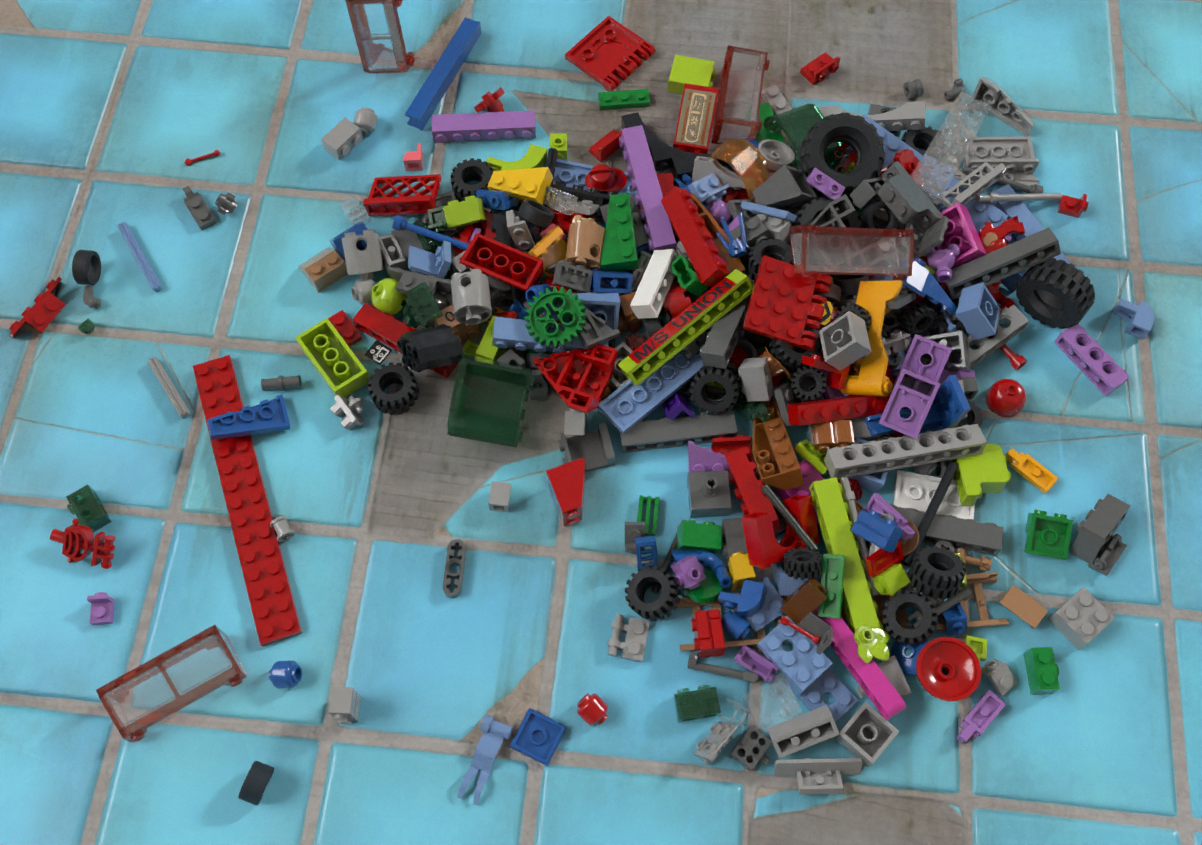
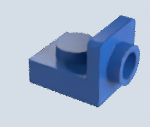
(955, 620)

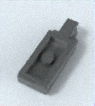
(198, 209)

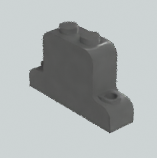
(907, 198)

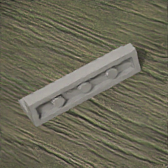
(977, 188)

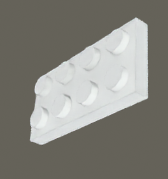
(917, 490)

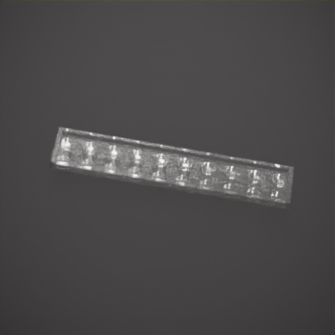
(950, 146)

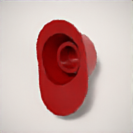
(605, 178)

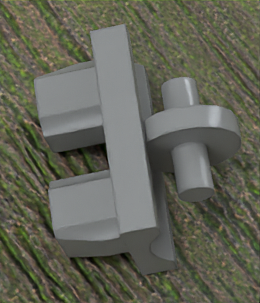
(350, 408)

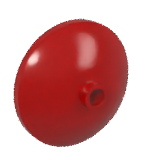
(960, 663)

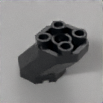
(430, 348)

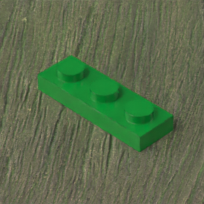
(624, 99)
(832, 580)

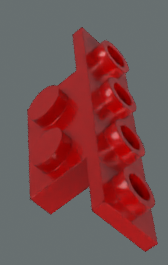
(43, 311)

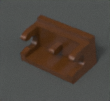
(804, 600)

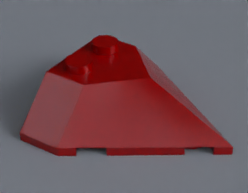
(580, 375)

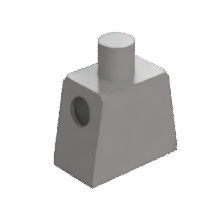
(894, 674)

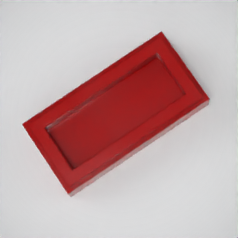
(883, 559)

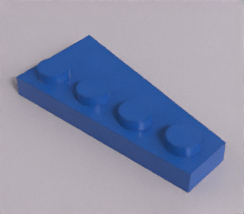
(261, 418)

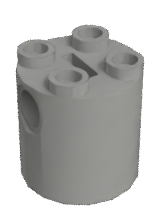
(364, 260)
(471, 297)

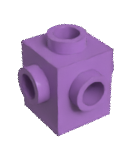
(688, 572)

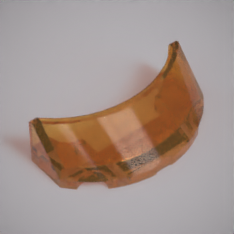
(746, 162)

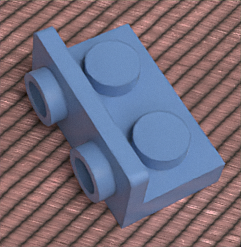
(708, 188)

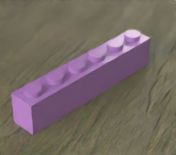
(483, 126)

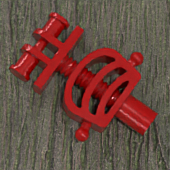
(80, 538)

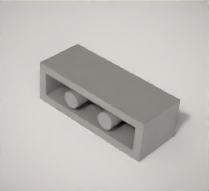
(803, 731)

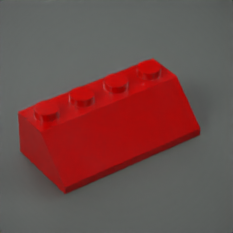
(503, 262)

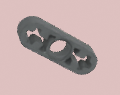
(451, 554)

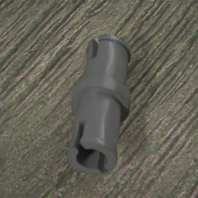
(281, 383)

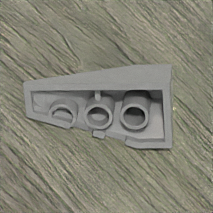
(1002, 105)

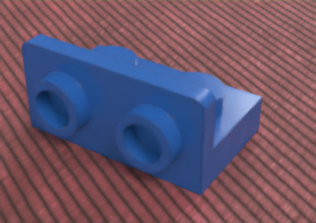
(496, 199)

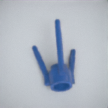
(737, 248)

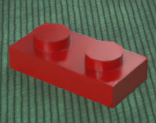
(345, 328)

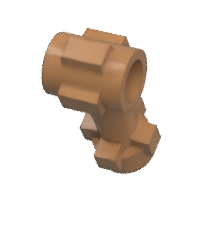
(984, 563)

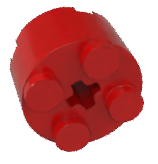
(677, 301)

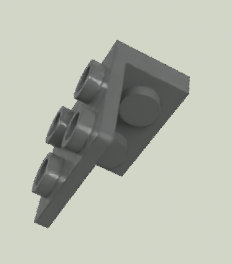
(571, 276)

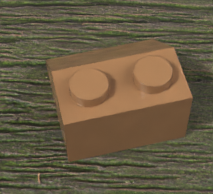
(324, 269)

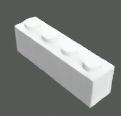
(654, 284)

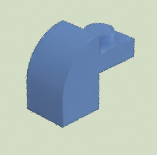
(1139, 316)

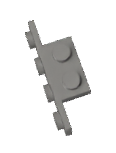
(818, 775)

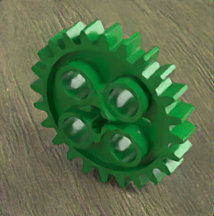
(540, 326)

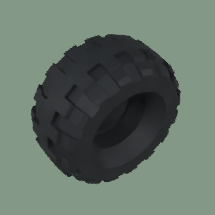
(850, 130)

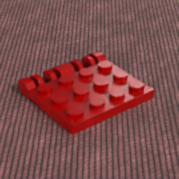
(610, 50)
(783, 304)

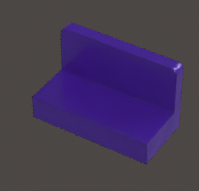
(676, 404)

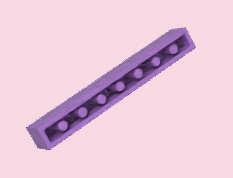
(647, 189)

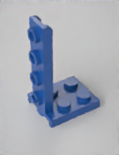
(947, 409)

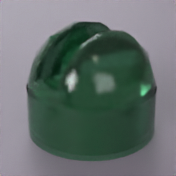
(86, 327)

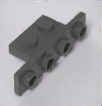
(409, 280)

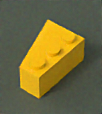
(522, 183)

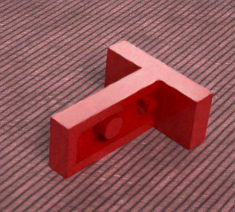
(835, 377)

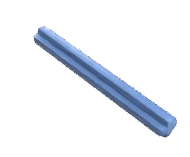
(140, 257)

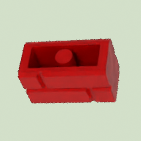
(708, 633)

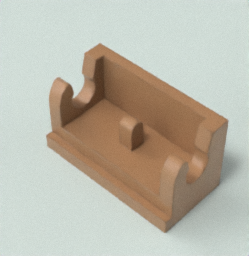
(1023, 606)

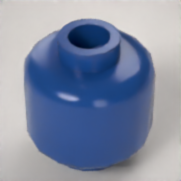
(285, 674)

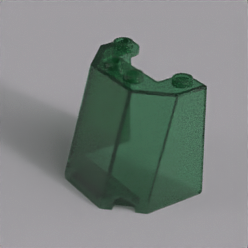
(488, 400)

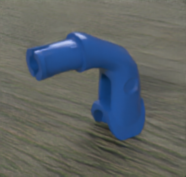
(707, 560)

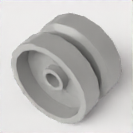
(776, 155)

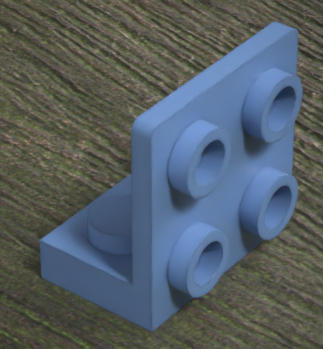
(430, 263)

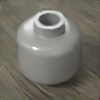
(366, 120)
(363, 291)

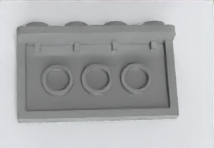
(1013, 152)

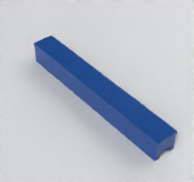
(443, 73)

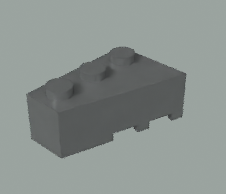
(1098, 527)

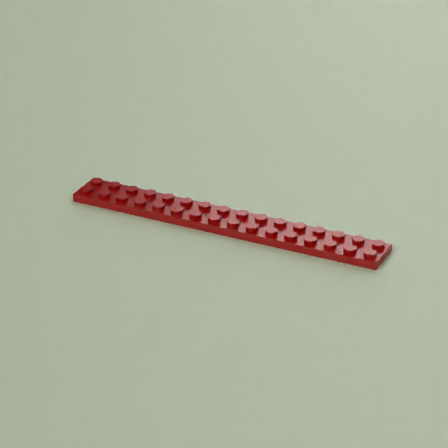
(248, 509)

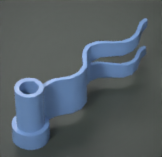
(485, 754)

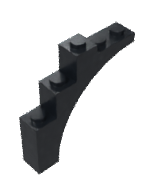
(663, 154)

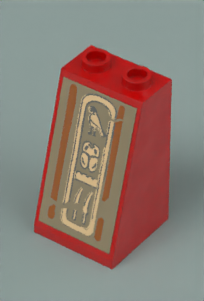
(696, 118)

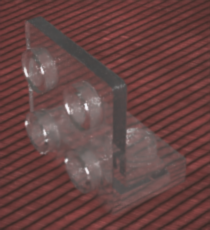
(772, 703)

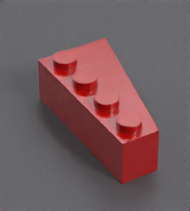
(748, 485)

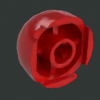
(1006, 397)

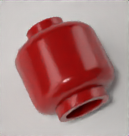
(592, 709)

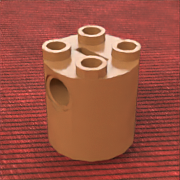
(585, 244)

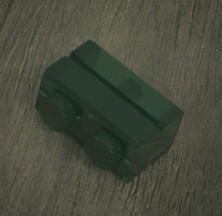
(696, 704)

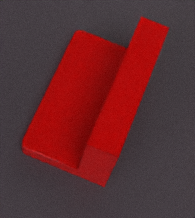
(606, 146)

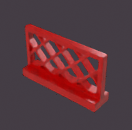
(403, 203)

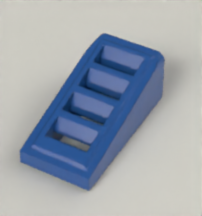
(646, 542)

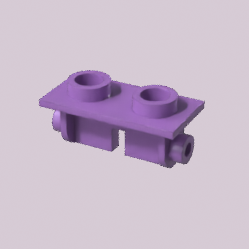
(825, 184)
(756, 663)

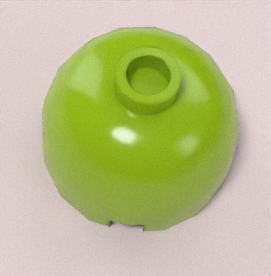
(386, 297)

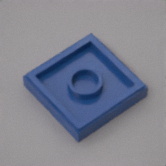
(538, 737)

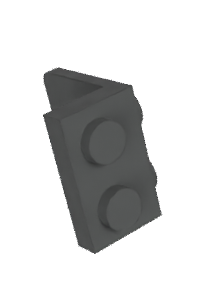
(927, 239)

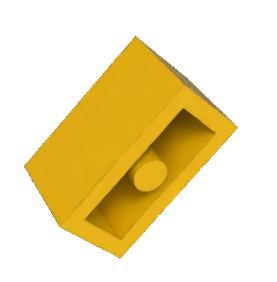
(739, 570)

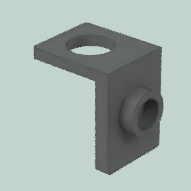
(817, 627)

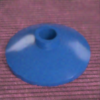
(906, 662)

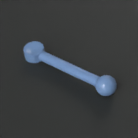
(951, 327)

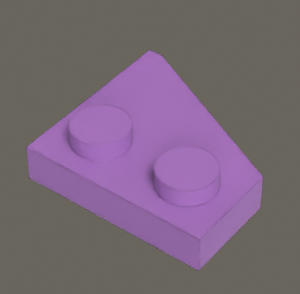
(704, 459)

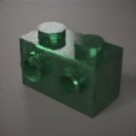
(88, 508)

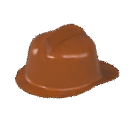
(774, 366)

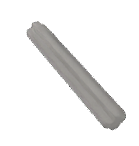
(168, 387)

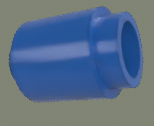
(534, 291)
(736, 625)

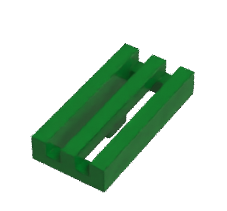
(649, 500)

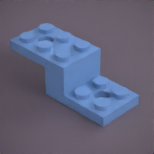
(807, 670)

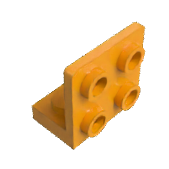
(550, 249)

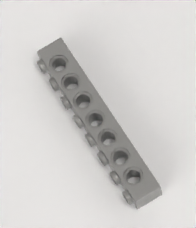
(905, 451)

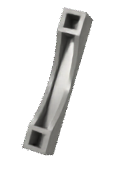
(907, 117)
(705, 166)

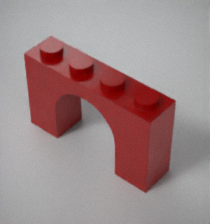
(760, 536)

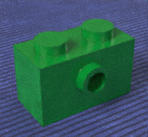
(699, 536)
(1041, 671)

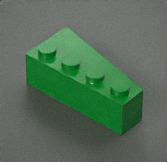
(619, 242)

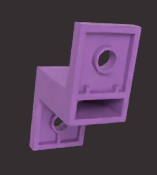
(915, 386)

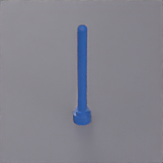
(401, 224)

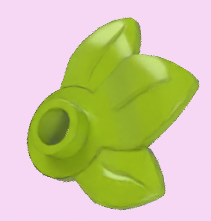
(873, 644)

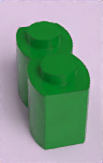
(687, 276)

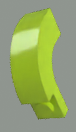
(535, 158)

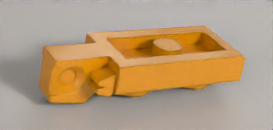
(1031, 470)

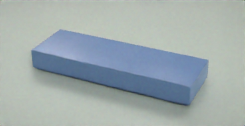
(756, 208)

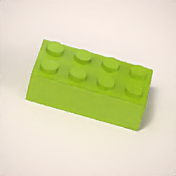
(333, 359)

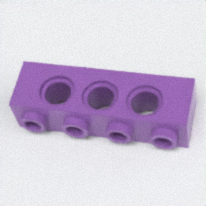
(1093, 368)

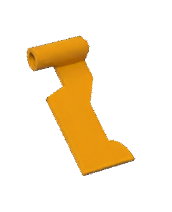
(872, 379)

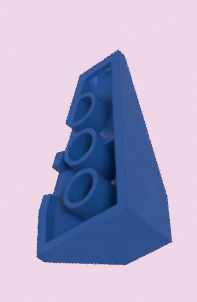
(926, 285)

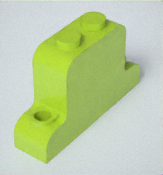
(981, 474)

